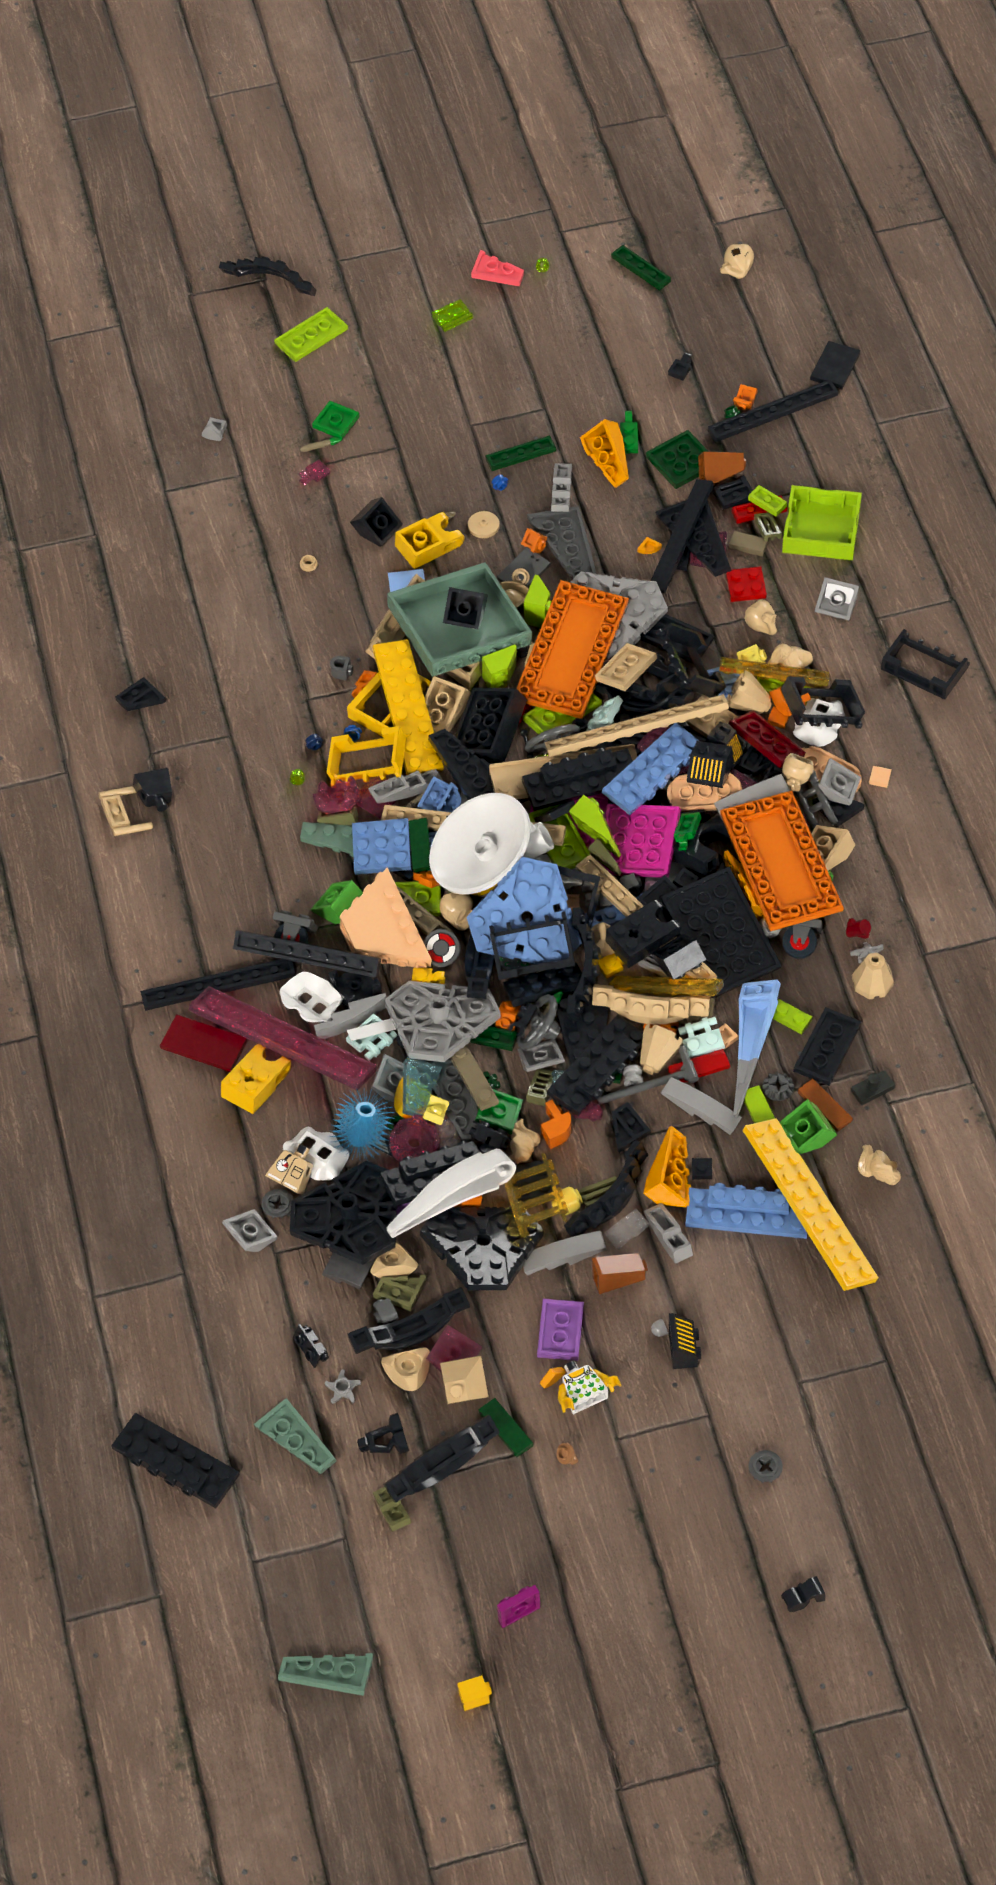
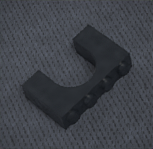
(697, 856)

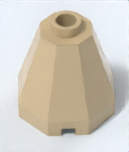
(749, 694)
(873, 977)
(658, 1048)

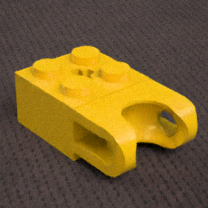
(427, 540)
(254, 1079)

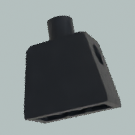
(154, 788)

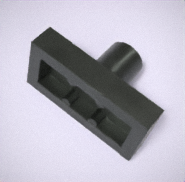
(873, 1087)

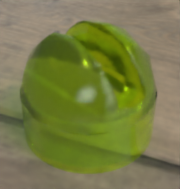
(545, 266)
(297, 777)

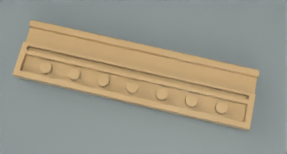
(508, 775)

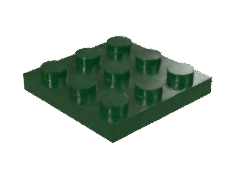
(677, 458)

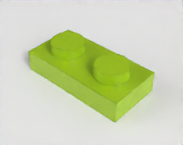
(767, 500)
(791, 1017)

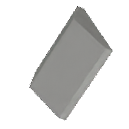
(837, 599)
(839, 783)
(541, 1056)
(388, 1077)
(250, 1231)

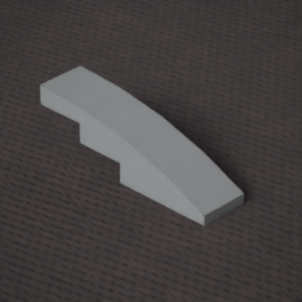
(561, 487)
(402, 787)
(757, 791)
(348, 1019)
(702, 1105)
(565, 1251)

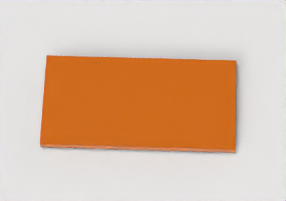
(571, 648)
(781, 860)

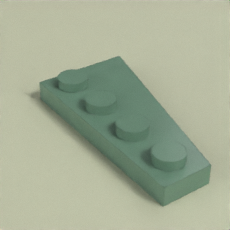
(328, 835)
(292, 1432)
(333, 1673)

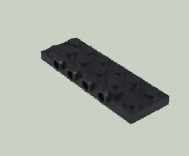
(574, 777)
(597, 1066)
(416, 1173)
(175, 1460)

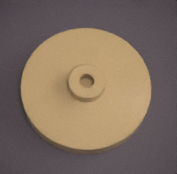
(483, 524)

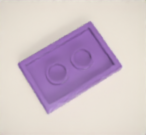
(560, 1329)

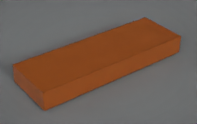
(829, 1107)

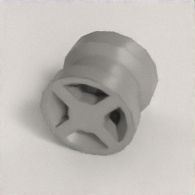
(632, 1075)

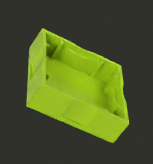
(822, 522)

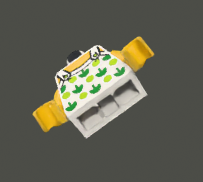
(584, 1387)

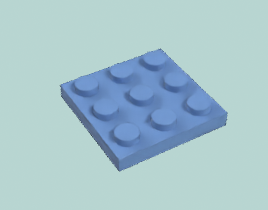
(381, 846)

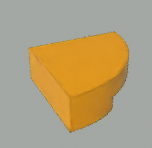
(649, 546)
(552, 1377)

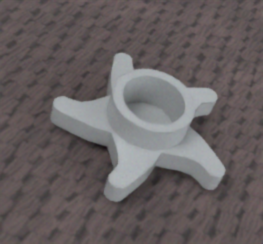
(865, 950)
(342, 1387)

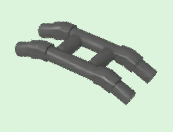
(823, 804)

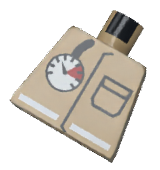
(292, 1169)

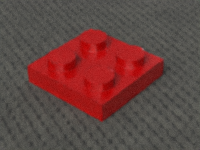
(746, 584)

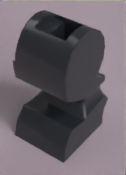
(799, 1597)

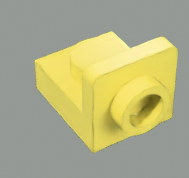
(752, 653)
(436, 1110)

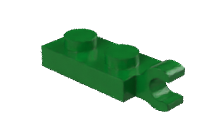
(630, 433)
(686, 829)

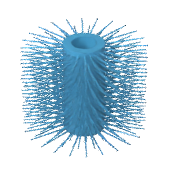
(362, 1124)

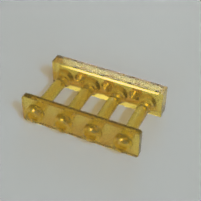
(519, 1207)

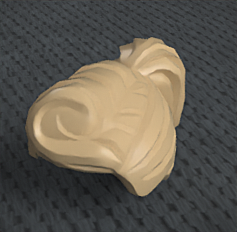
(791, 656)
(523, 1142)
(878, 1165)

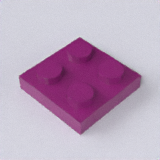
(516, 1607)

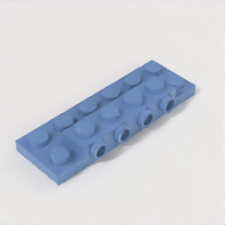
(651, 769)
(743, 1211)

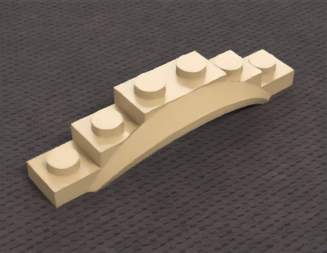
(389, 628)
(650, 1008)

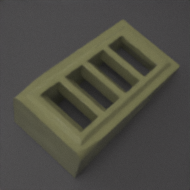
(339, 818)
(603, 856)
(536, 1098)

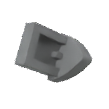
(214, 429)

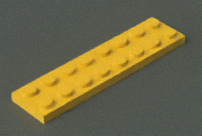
(407, 704)

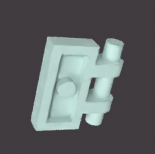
(605, 714)
(702, 1043)
(374, 1050)

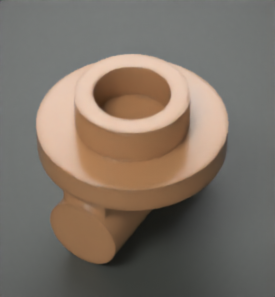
(566, 1454)

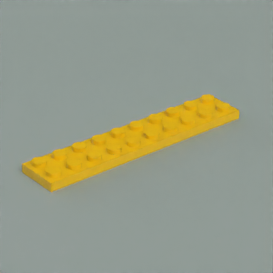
(810, 1204)

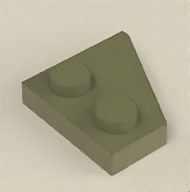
(400, 1290)

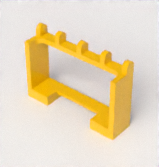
(356, 707)
(344, 743)

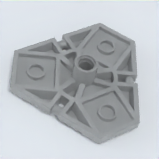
(644, 607)
(438, 1020)

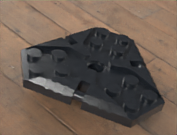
(352, 1216)
(481, 1244)

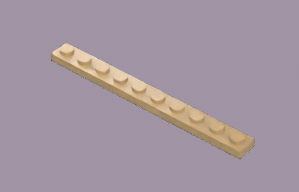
(636, 725)
(436, 818)
(627, 903)

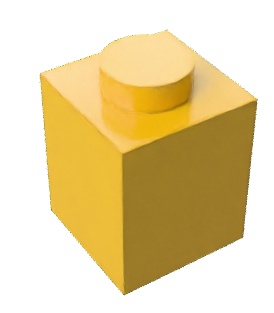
(474, 1692)

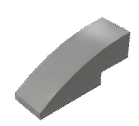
(669, 1233)

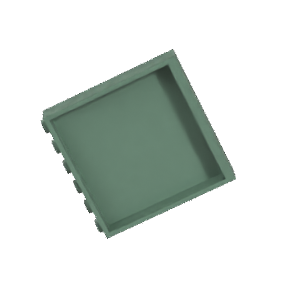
(447, 646)

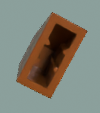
(720, 465)
(617, 1271)

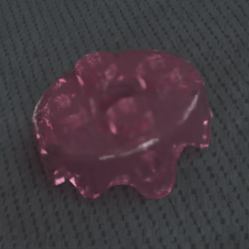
(338, 797)
(410, 1129)

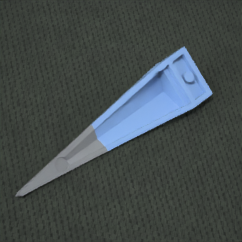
(756, 1012)

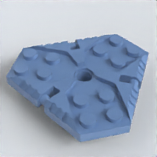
(532, 888)

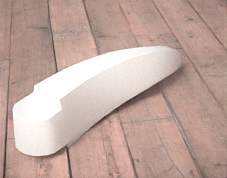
(454, 1186)

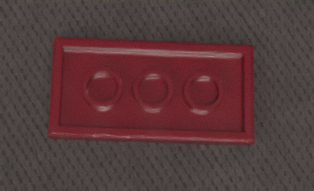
(765, 737)
(203, 1043)

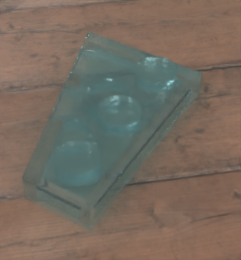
(418, 1082)

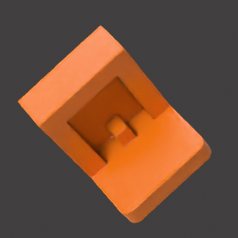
(745, 397)
(534, 541)
(508, 1015)

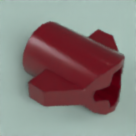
(858, 928)

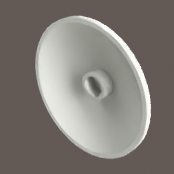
(484, 842)

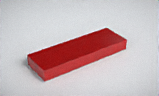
(746, 512)
(705, 1064)

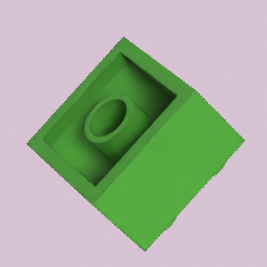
(336, 900)
(807, 1128)

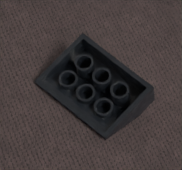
(491, 722)

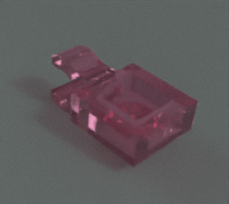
(314, 471)

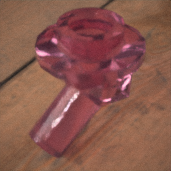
(593, 1113)

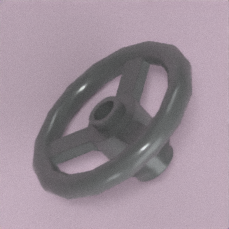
(549, 735)
(540, 1024)

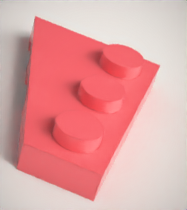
(493, 270)

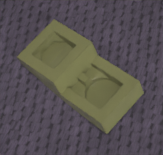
(393, 1512)

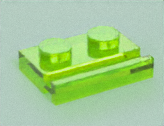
(452, 315)

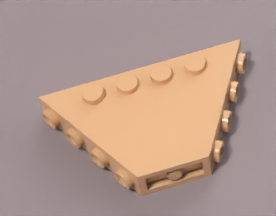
(383, 927)

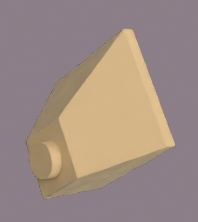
(464, 1380)

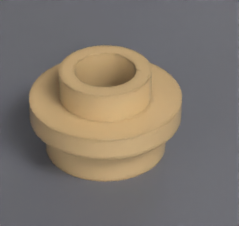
(308, 563)
(515, 576)

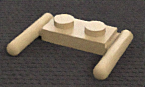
(116, 812)

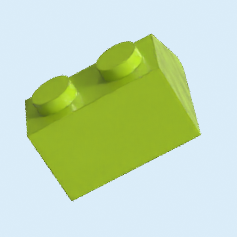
(536, 603)
(499, 667)

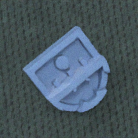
(440, 796)

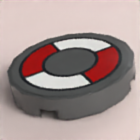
(442, 947)

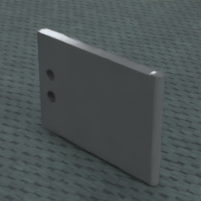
(534, 566)

